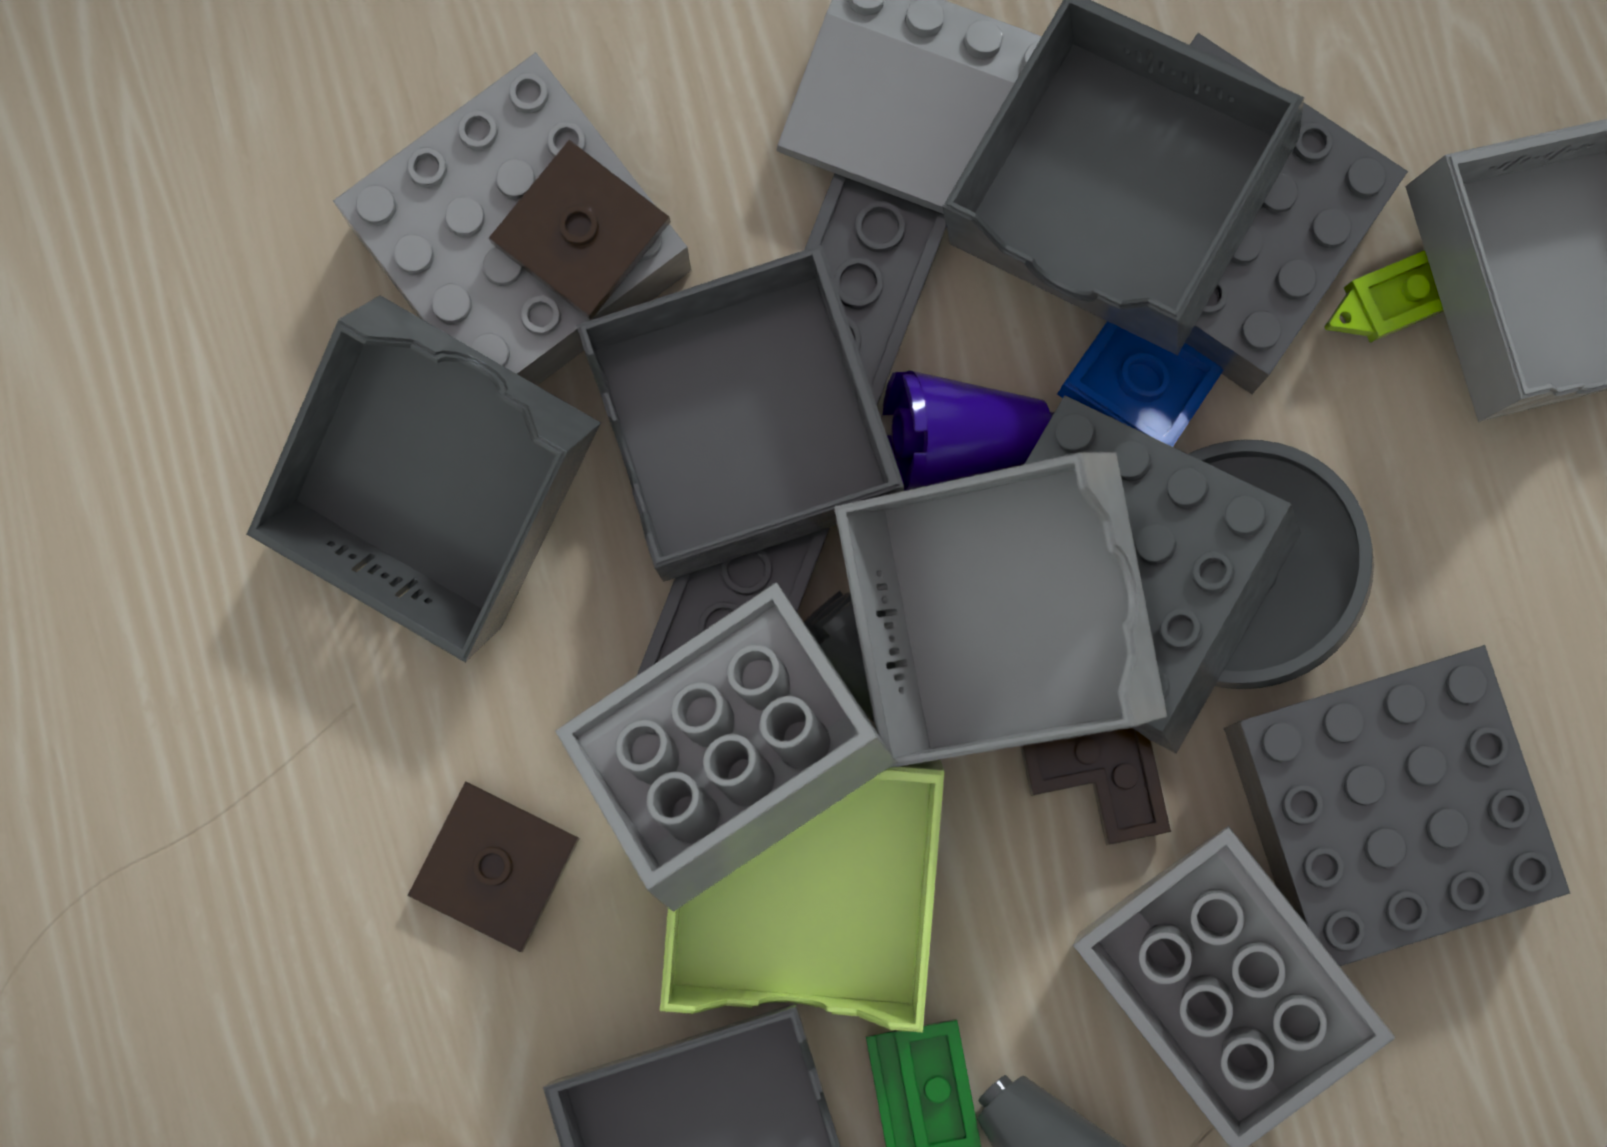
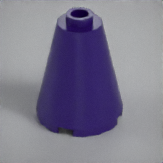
(958, 428)

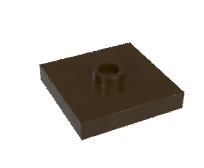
(579, 229)
(493, 866)

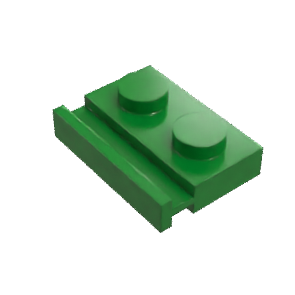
(923, 1087)

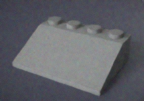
(903, 93)
(723, 748)
(1232, 989)

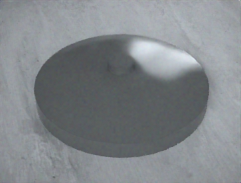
(1322, 581)

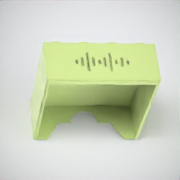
(823, 914)

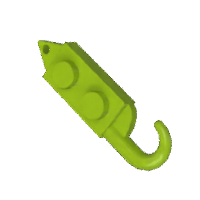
(1388, 299)

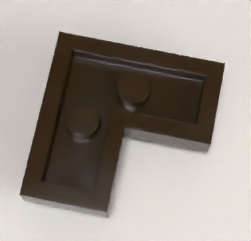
(1122, 777)

